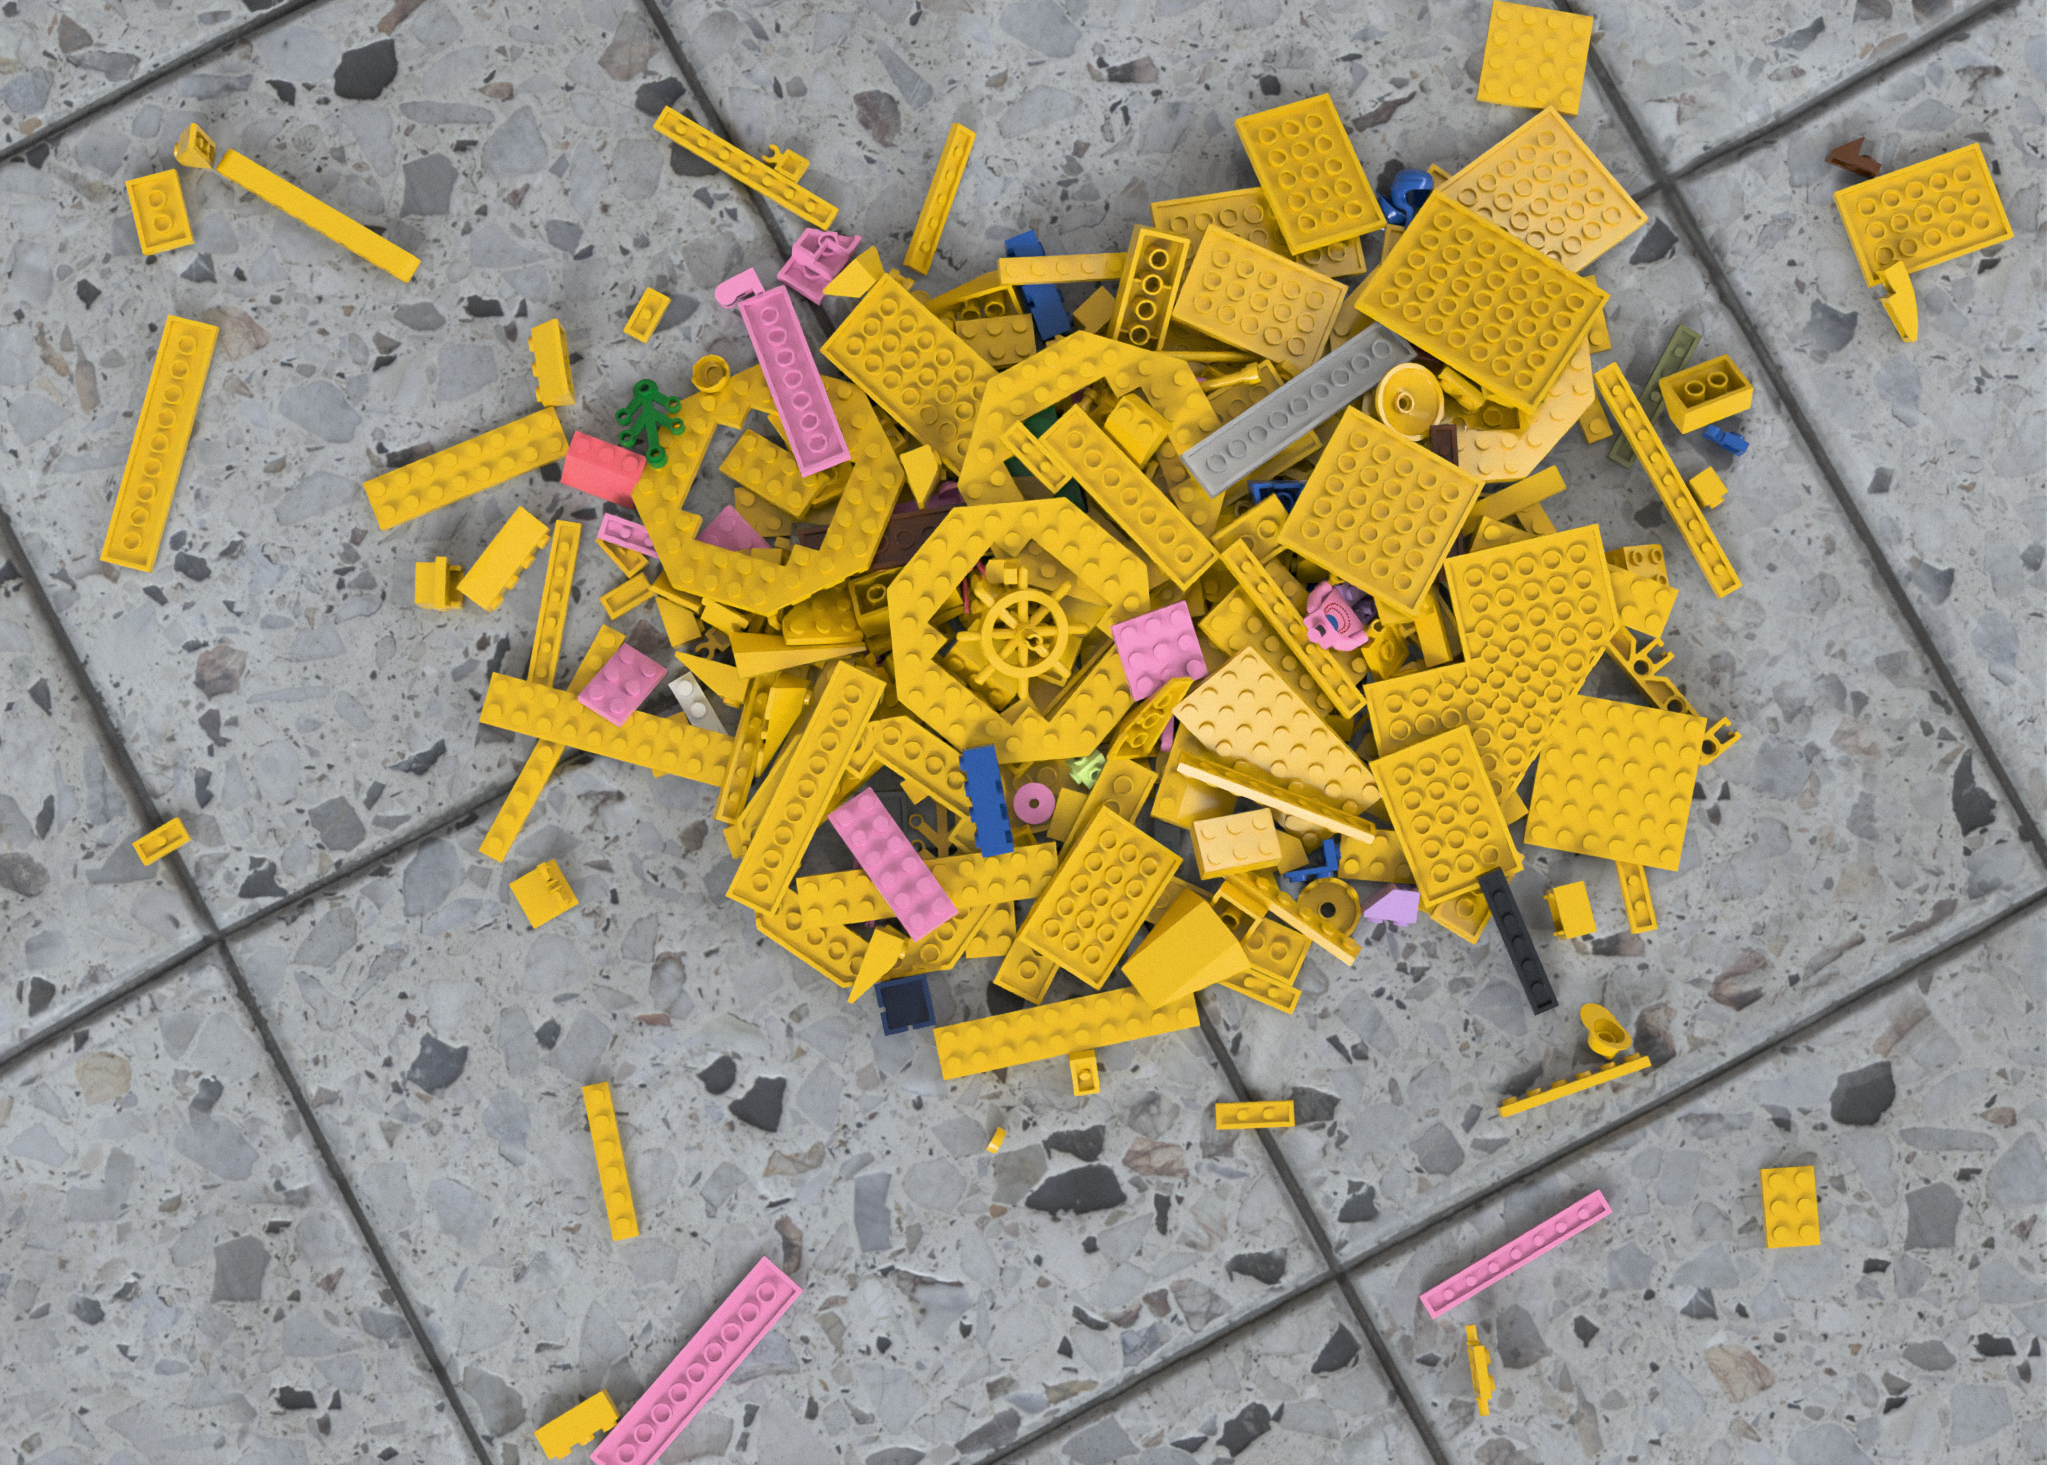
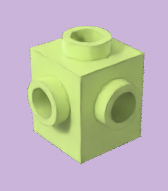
(1086, 768)

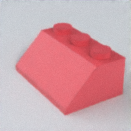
(602, 469)

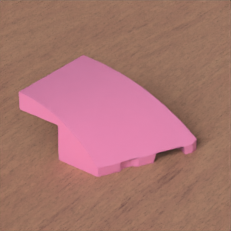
(817, 261)

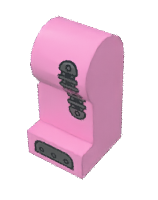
(737, 288)

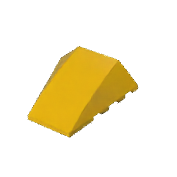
(1184, 953)

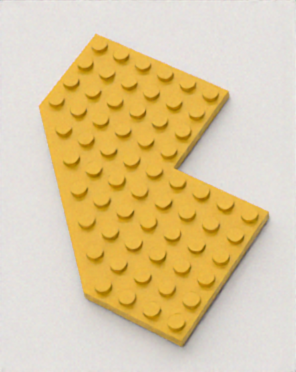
(1529, 635)

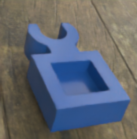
(1731, 441)

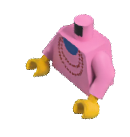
(1332, 619)

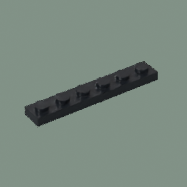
(1517, 940)

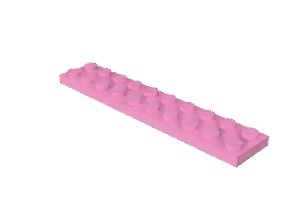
(700, 1368)

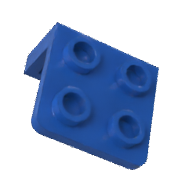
(1330, 854)

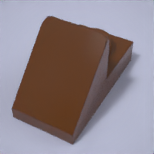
(1848, 159)

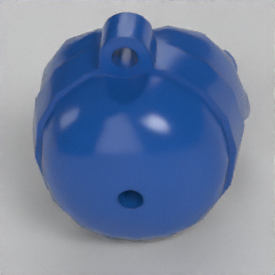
(1410, 189)

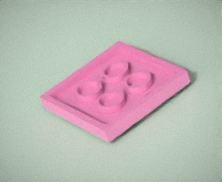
(1158, 648)

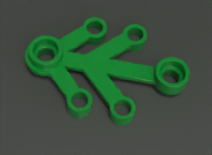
(649, 418)

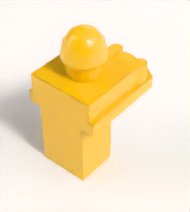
(1002, 570)

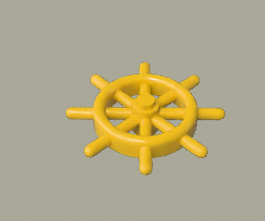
(1022, 632)

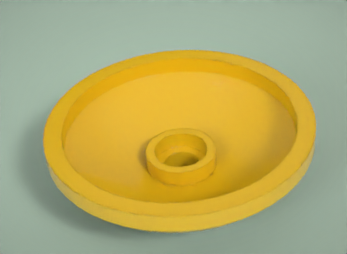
(1419, 396)

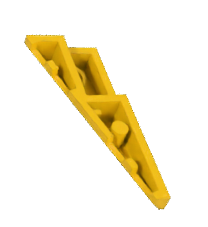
(767, 653)

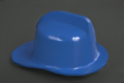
(1392, 214)

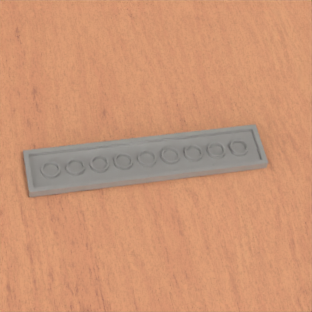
(1296, 408)

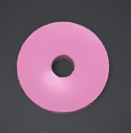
(1042, 812)

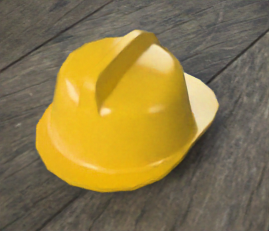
(1605, 1032)

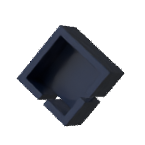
(906, 1004)

